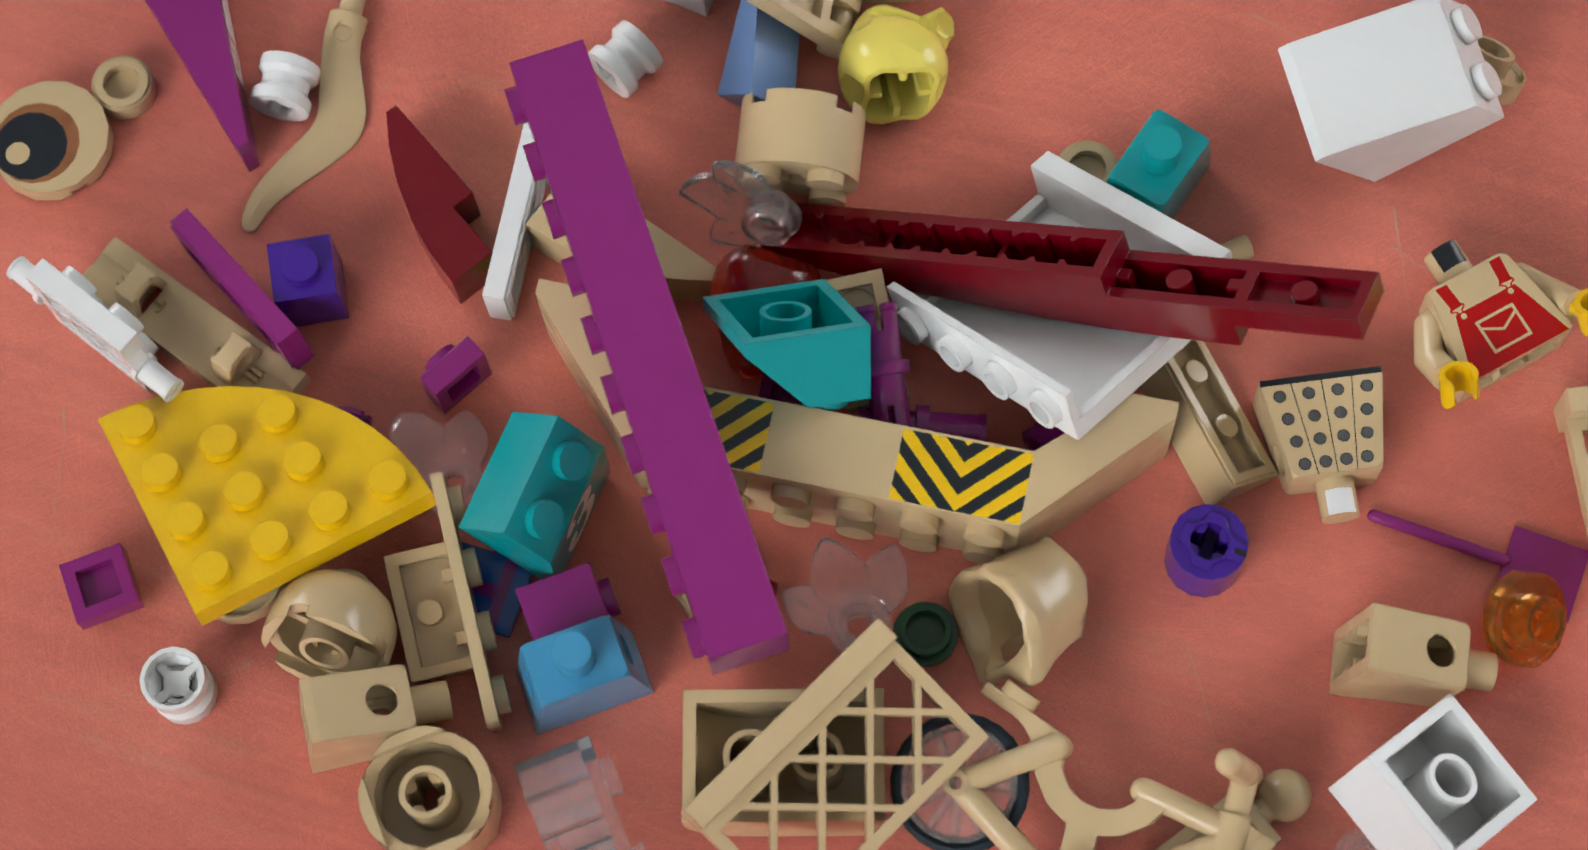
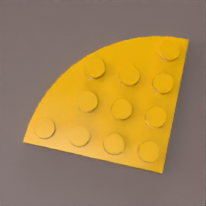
(258, 486)

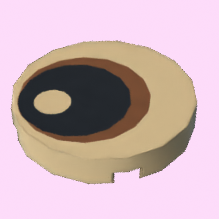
(53, 140)

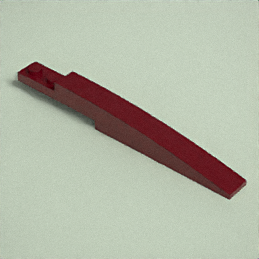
(1085, 275)

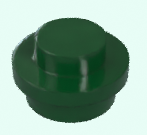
(926, 633)

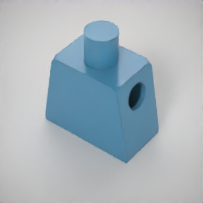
(580, 672)

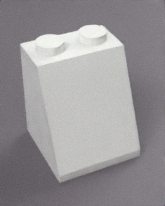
(1392, 86)

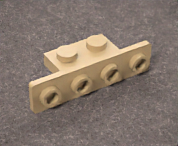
(439, 611)

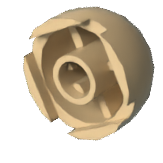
(331, 624)

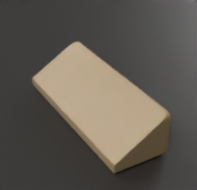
(1210, 427)

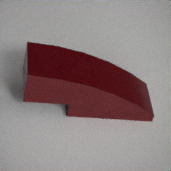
(439, 208)

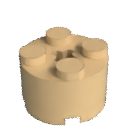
(803, 143)
(422, 760)

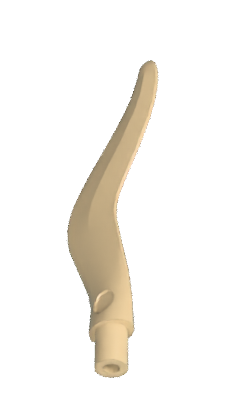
(338, 119)

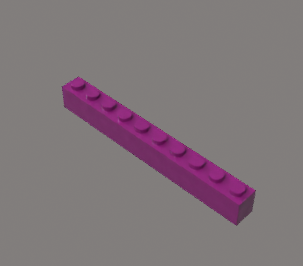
(648, 359)

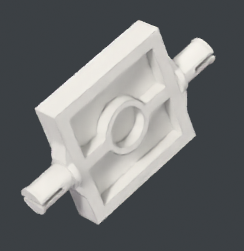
(107, 330)

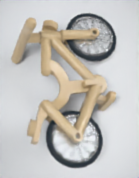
(992, 787)

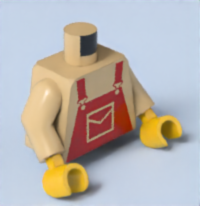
(1489, 321)

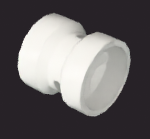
(169, 676)

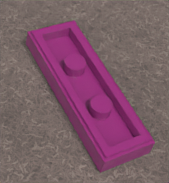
(241, 289)

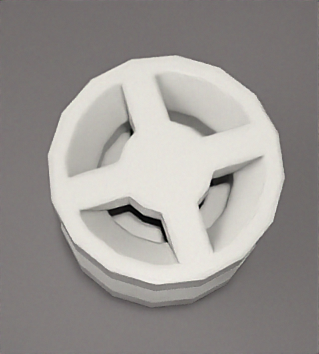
(625, 59)
(284, 86)

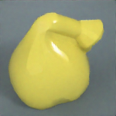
(895, 62)

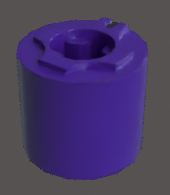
(1206, 550)

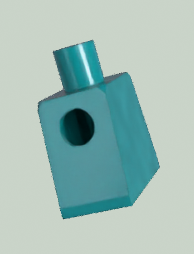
(1162, 163)

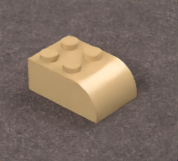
(728, 720)

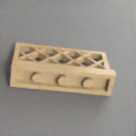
(808, 718)

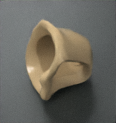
(1020, 605)

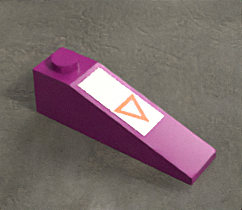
(207, 47)

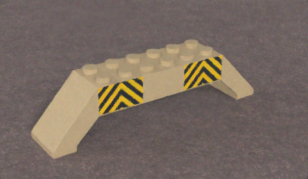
(891, 475)

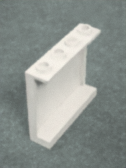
(1052, 367)

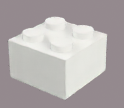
(1434, 786)

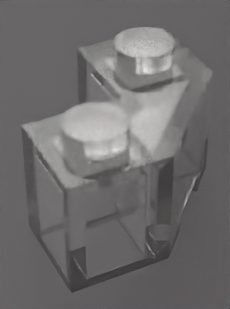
(573, 799)

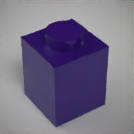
(308, 280)

